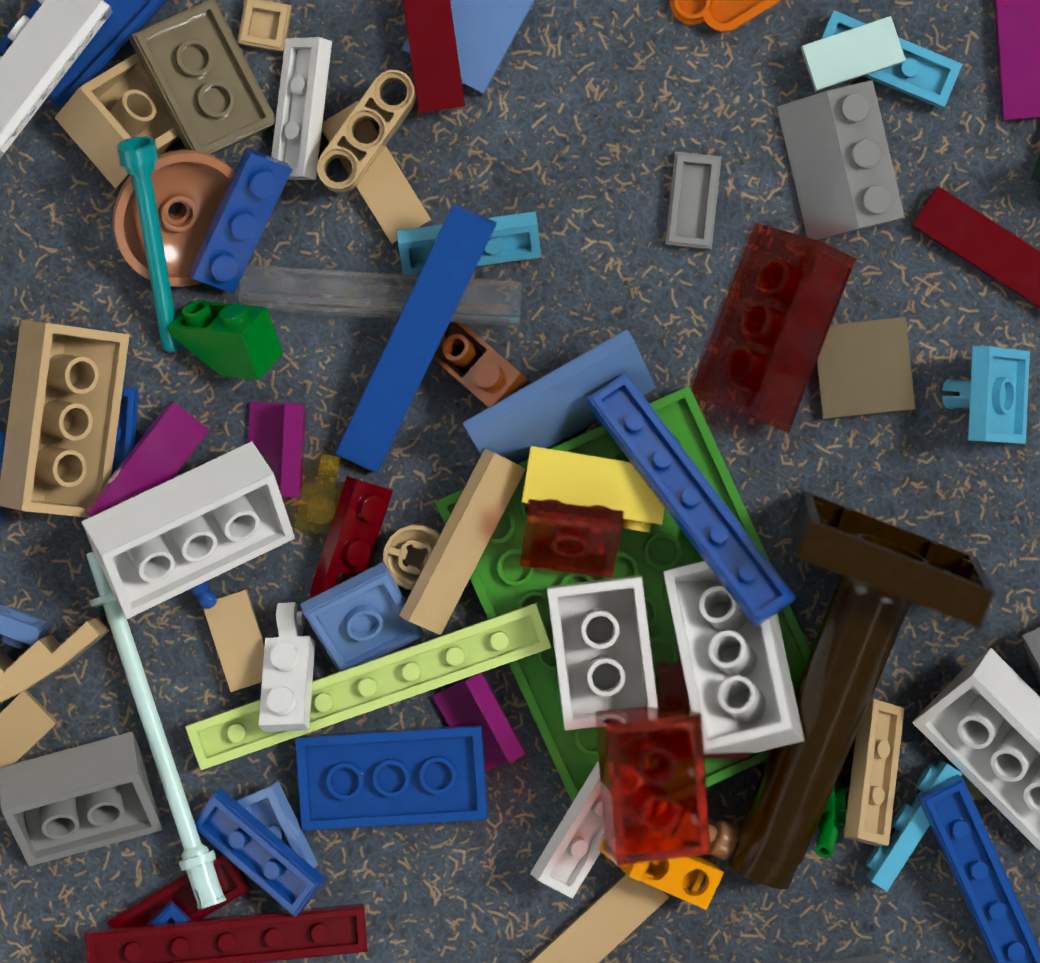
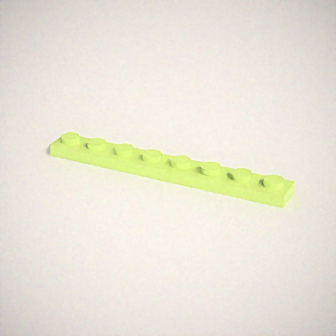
(380, 683)

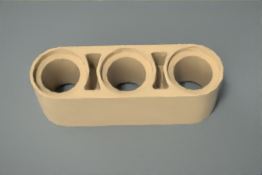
(369, 108)

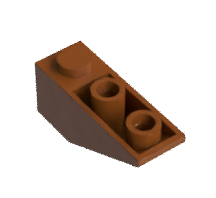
(477, 365)

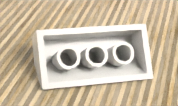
(41, 57)
(189, 529)
(730, 667)
(992, 734)

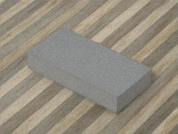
(693, 200)

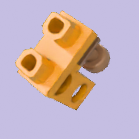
(684, 875)

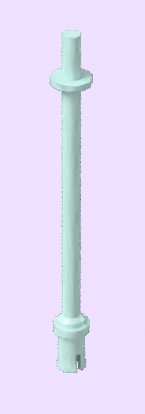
(196, 856)

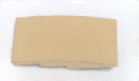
(46, 658)

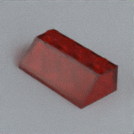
(772, 326)

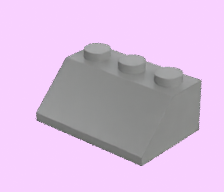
(840, 161)
(79, 799)

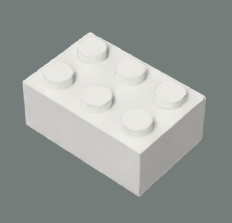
(601, 648)

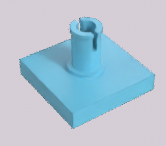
(994, 394)

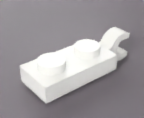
(287, 674)

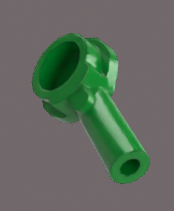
(832, 817)

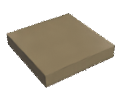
(865, 369)

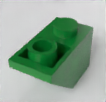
(228, 337)

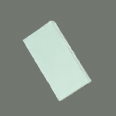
(853, 53)

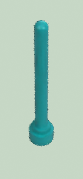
(138, 158)

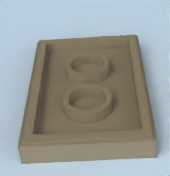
(203, 79)

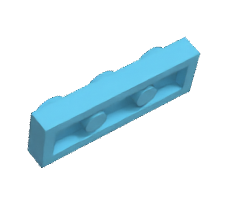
(922, 75)
(512, 240)
(909, 826)

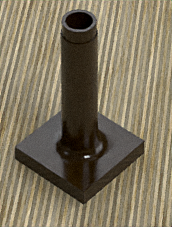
(879, 580)

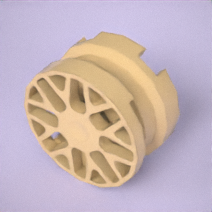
(408, 553)

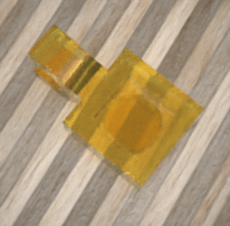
(320, 500)

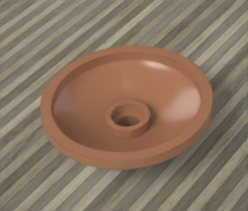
(183, 177)

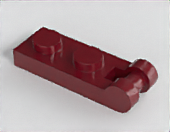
(351, 533)

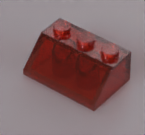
(652, 784)

